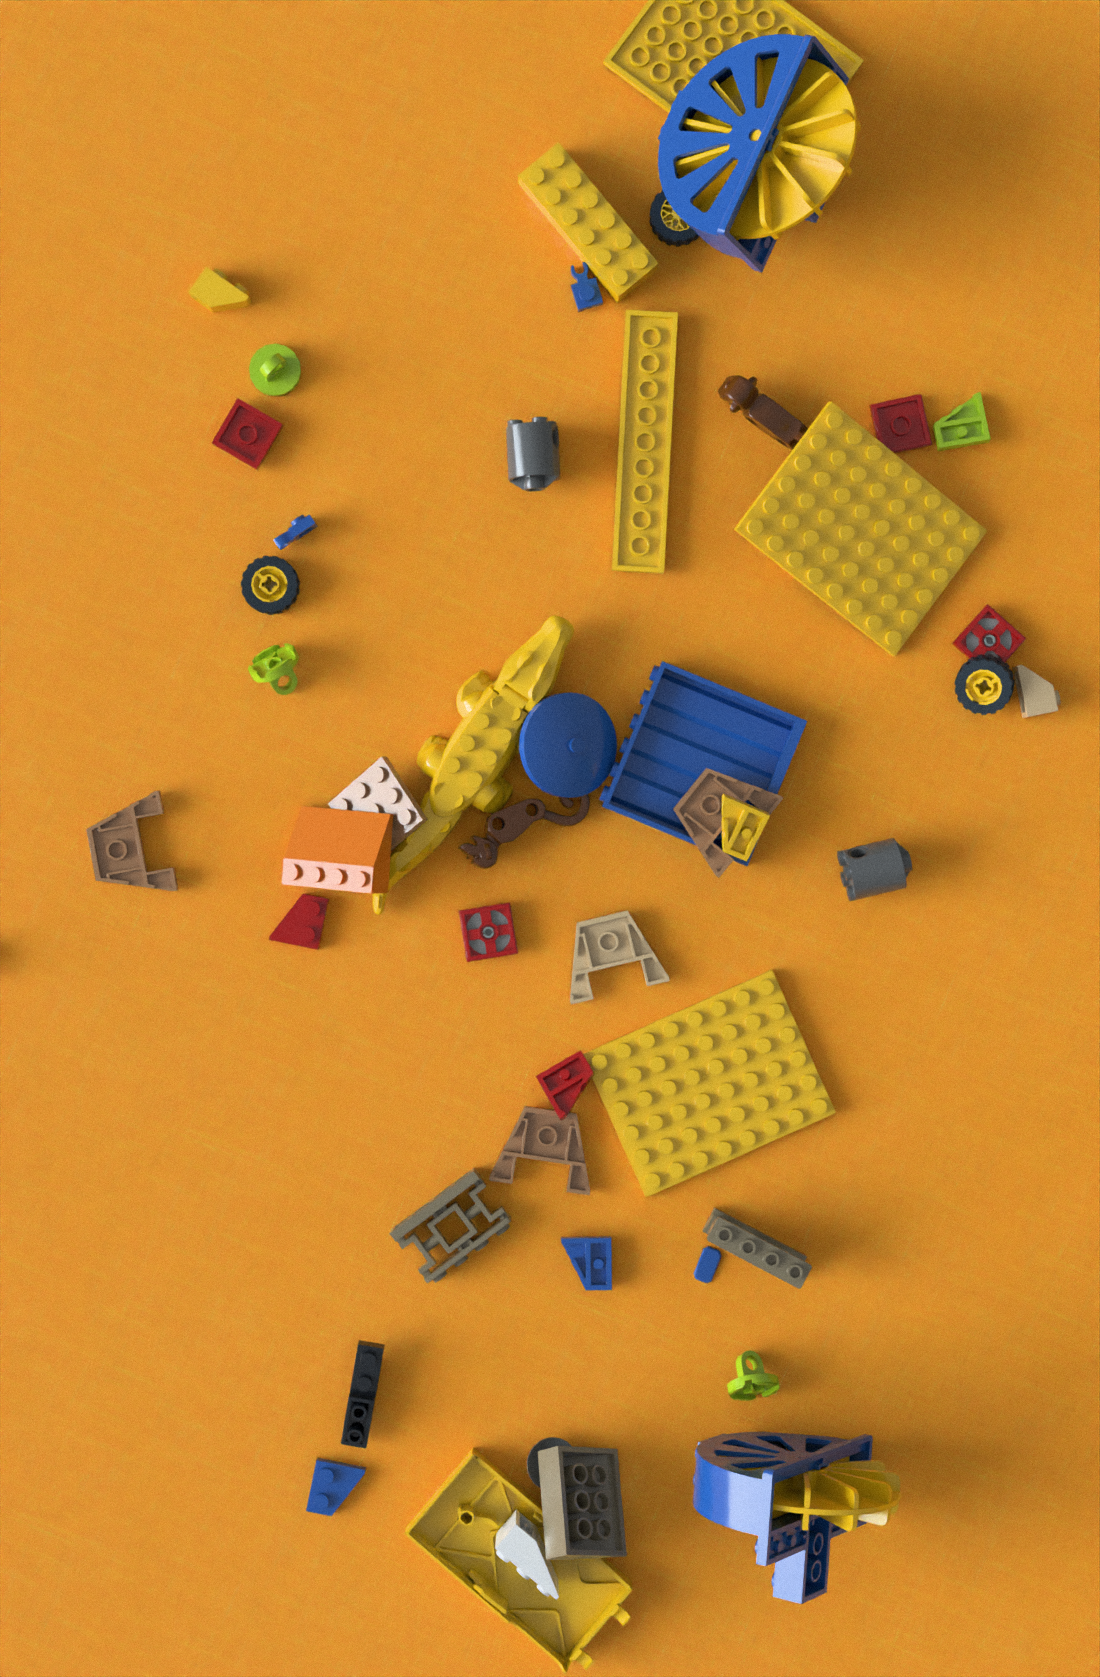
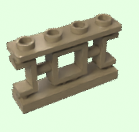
(439, 1210)
(757, 1248)

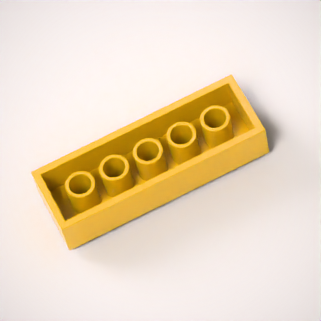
(587, 222)

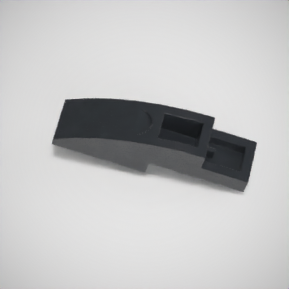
(362, 1394)

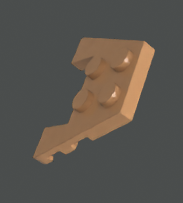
(702, 812)
(119, 850)
(545, 1137)

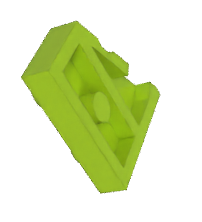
(963, 426)

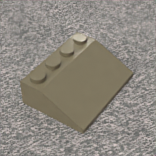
(581, 1503)

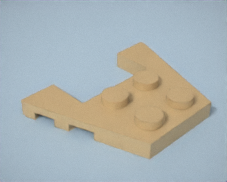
(609, 943)

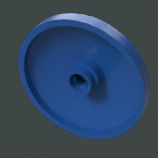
(568, 745)

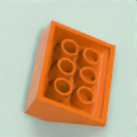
(339, 850)

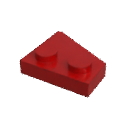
(303, 923)
(566, 1082)

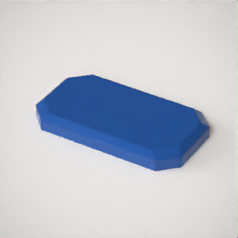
(707, 1264)

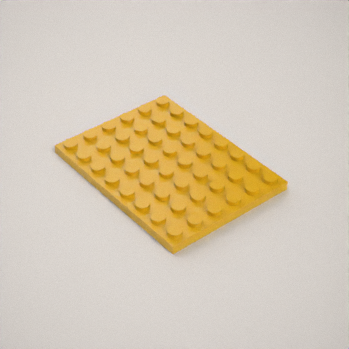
(679, 37)
(860, 529)
(709, 1083)

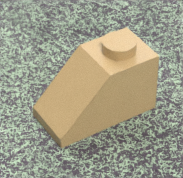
(1034, 693)

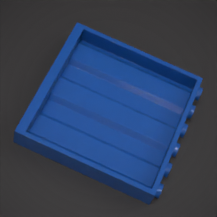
(690, 728)

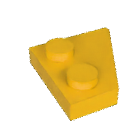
(741, 826)

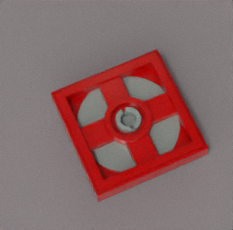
(989, 635)
(488, 932)

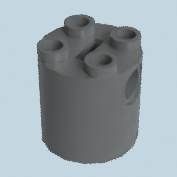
(533, 453)
(874, 868)

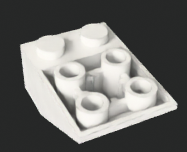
(522, 1545)

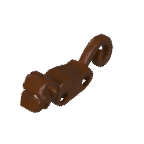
(761, 410)
(514, 823)

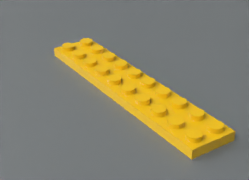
(644, 441)

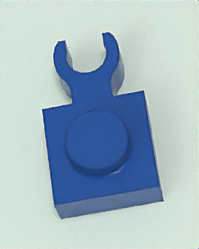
(585, 291)
(300, 527)

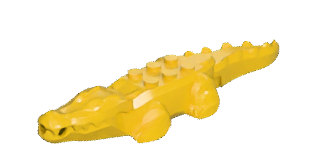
(472, 762)

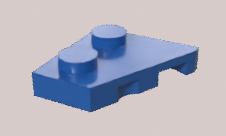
(591, 1260)
(331, 1485)

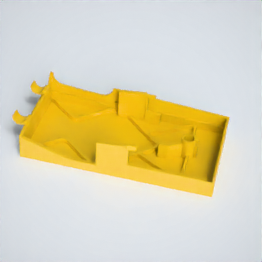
(460, 1534)

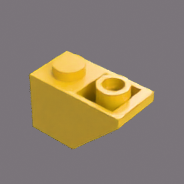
(217, 293)

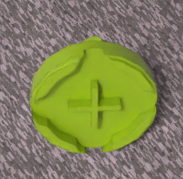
(275, 370)
(273, 664)
(751, 1381)

